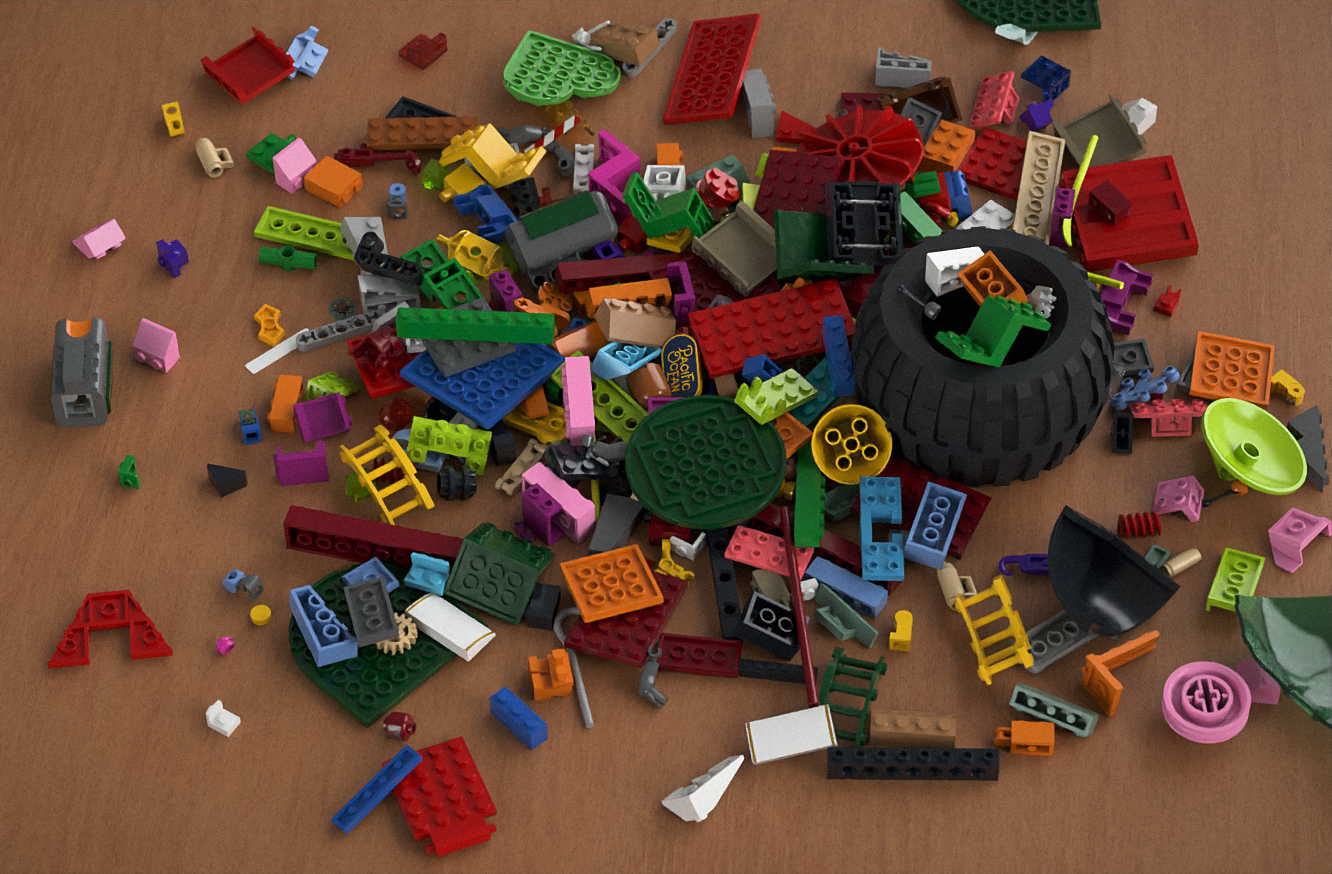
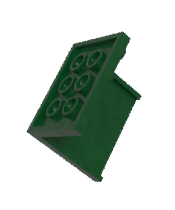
(803, 249)
(497, 571)

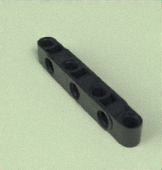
(724, 582)

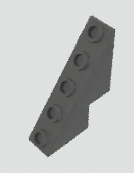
(1309, 436)

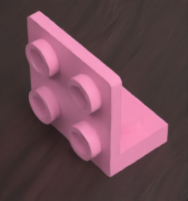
(1178, 495)

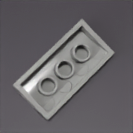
(1054, 640)

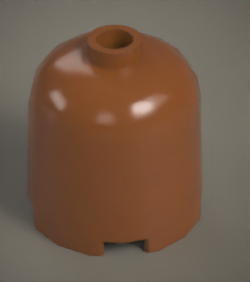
(647, 383)

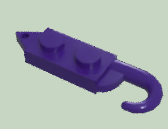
(1030, 564)

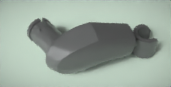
(523, 134)
(565, 158)
(610, 453)
(647, 680)

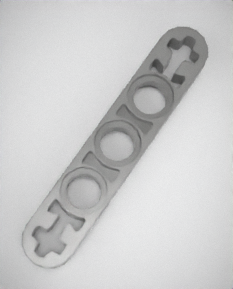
(661, 30)
(333, 335)

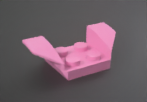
(1294, 533)

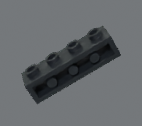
(525, 196)

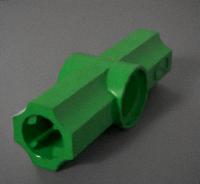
(287, 258)

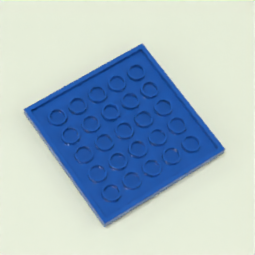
(489, 389)

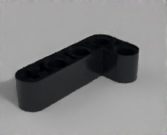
(391, 263)
(502, 444)

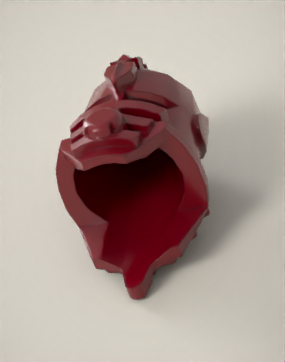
(378, 347)

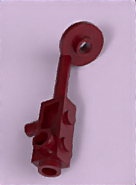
(365, 157)

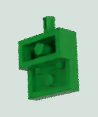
(266, 149)

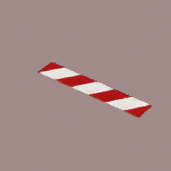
(555, 133)

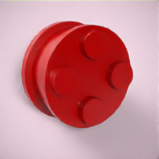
(717, 189)

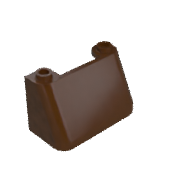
(934, 93)

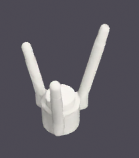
(583, 38)

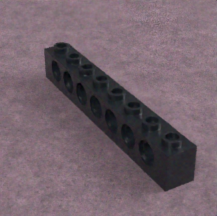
(913, 763)

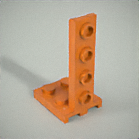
(1101, 683)

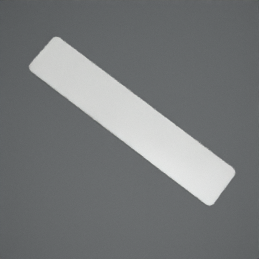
(274, 354)

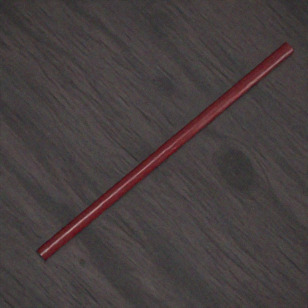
(799, 609)

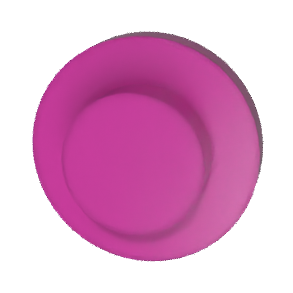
(224, 645)

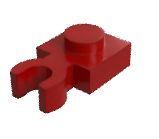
(1167, 302)

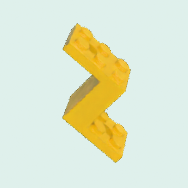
(491, 156)

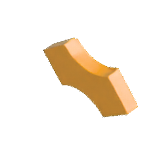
(270, 331)

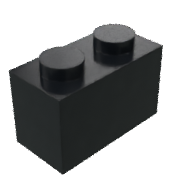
(543, 606)

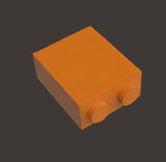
(333, 181)

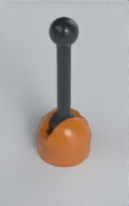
(1237, 488)

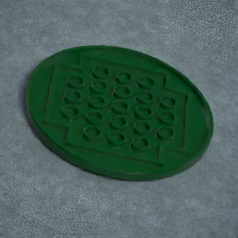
(704, 463)

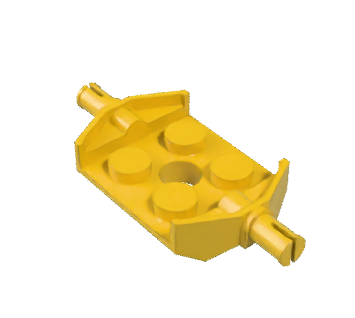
(485, 264)

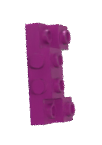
(1116, 299)

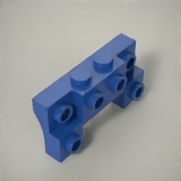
(489, 209)

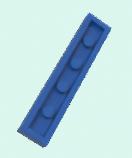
(376, 789)

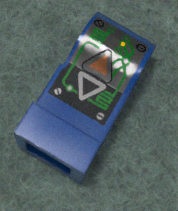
(250, 424)

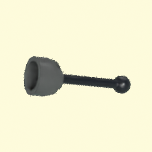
(931, 309)

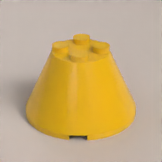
(851, 443)

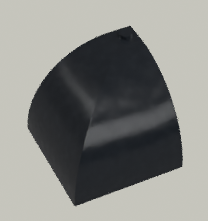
(1103, 577)

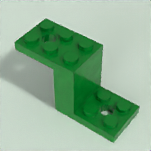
(668, 213)
(993, 330)

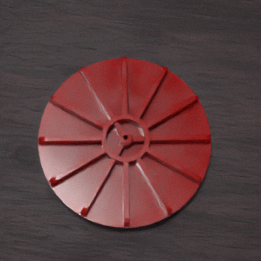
(871, 144)

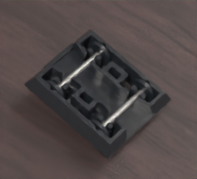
(862, 223)

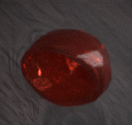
(395, 414)

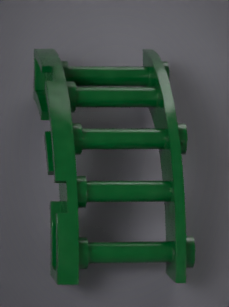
(830, 685)

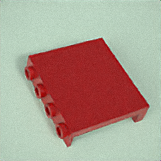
(250, 67)

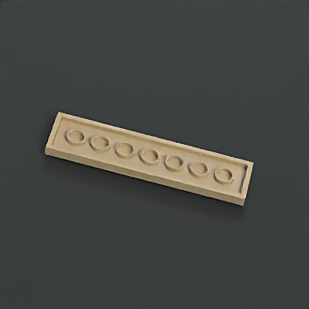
(1038, 185)

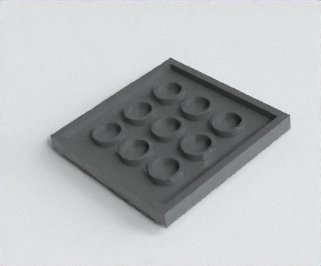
(460, 355)

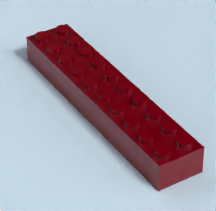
(363, 539)

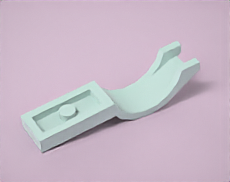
(1015, 33)

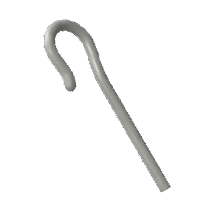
(574, 664)

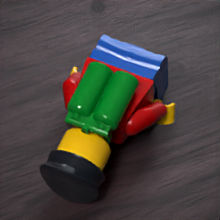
(941, 194)

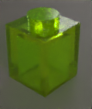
(434, 175)
(354, 488)

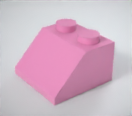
(292, 165)
(99, 239)
(155, 346)
(1261, 684)

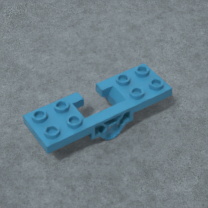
(880, 504)

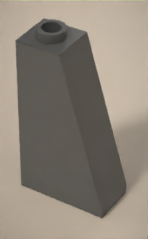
(616, 523)

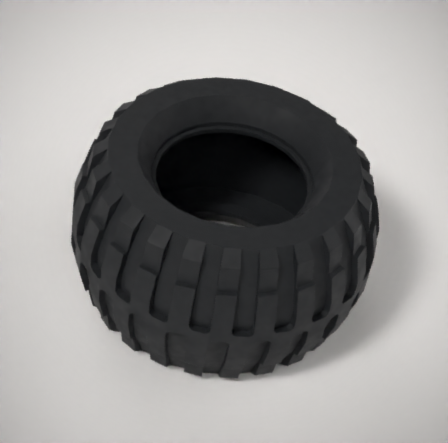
(978, 419)

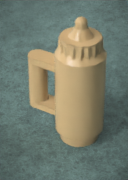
(210, 157)
(952, 583)

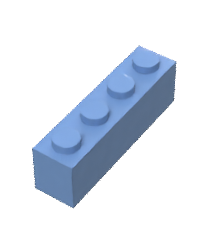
(854, 591)

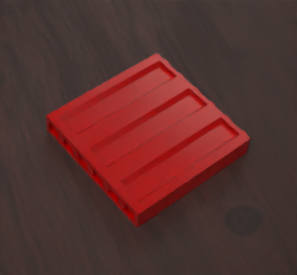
(1158, 221)

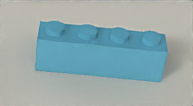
(621, 359)

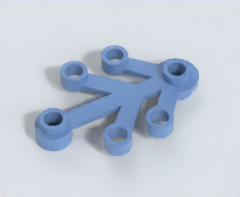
(1142, 389)

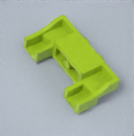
(448, 439)

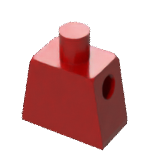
(632, 236)

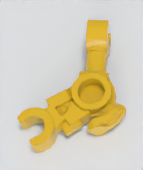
(668, 566)

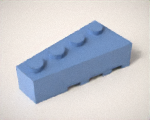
(323, 633)

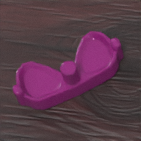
(519, 528)

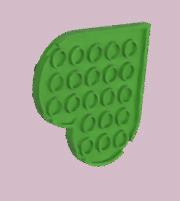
(553, 70)

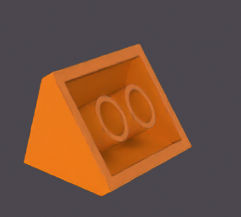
(586, 339)

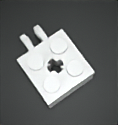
(665, 180)

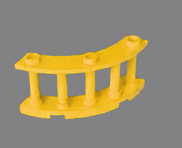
(399, 460)
(1016, 630)

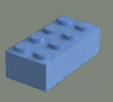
(934, 525)

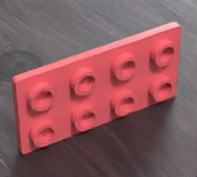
(994, 101)
(1169, 417)
(764, 551)

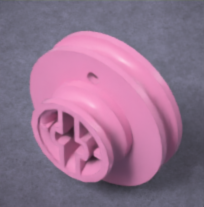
(1206, 702)

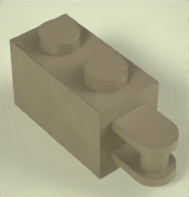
(770, 585)

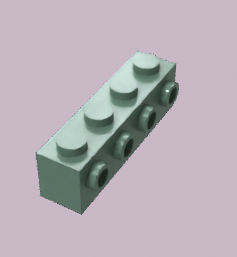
(1054, 709)

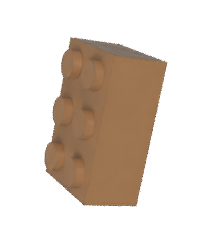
(626, 41)

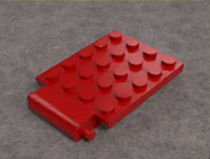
(446, 799)

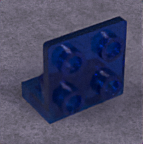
(1048, 76)

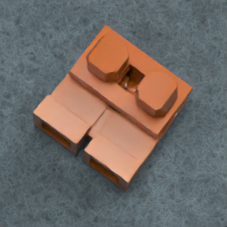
(550, 675)

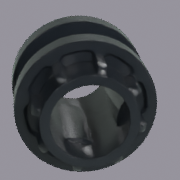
(456, 483)

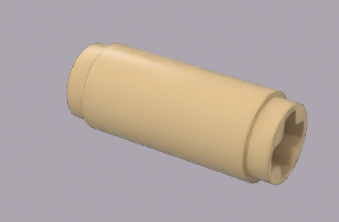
(1181, 562)

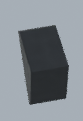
(1122, 432)
(226, 479)
(618, 486)

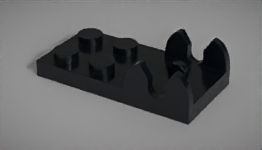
(579, 463)

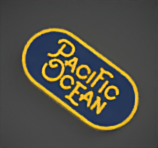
(682, 366)

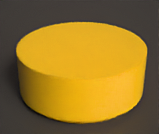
(260, 614)

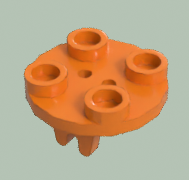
(550, 294)

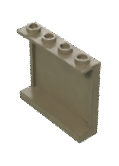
(1116, 135)
(740, 249)

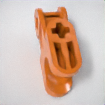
(561, 317)

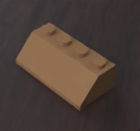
(635, 323)
(912, 729)

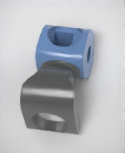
(397, 200)
(236, 580)

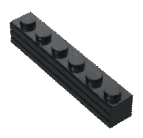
(773, 671)

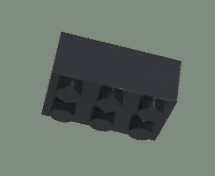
(769, 626)

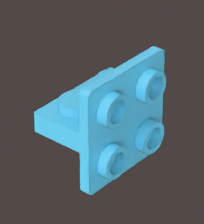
(428, 574)

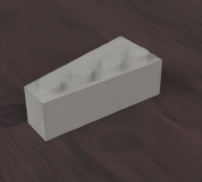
(758, 103)
(353, 230)

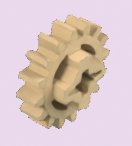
(402, 641)

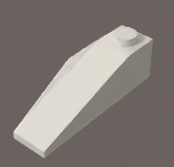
(1141, 113)
(703, 795)

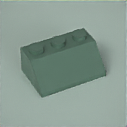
(728, 165)

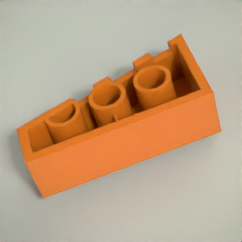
(651, 292)

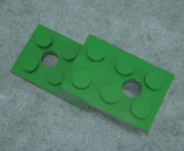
(444, 277)

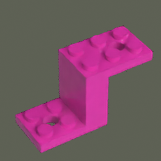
(613, 174)

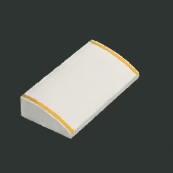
(449, 625)
(791, 734)

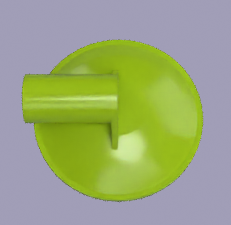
(1253, 447)

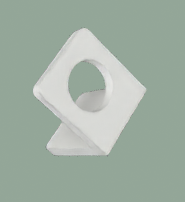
(687, 550)

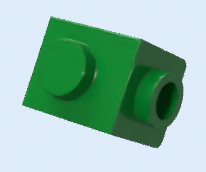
(127, 473)

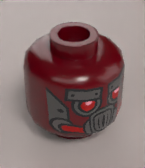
(399, 726)

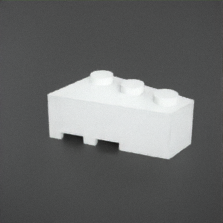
(944, 265)

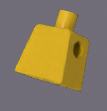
(460, 182)

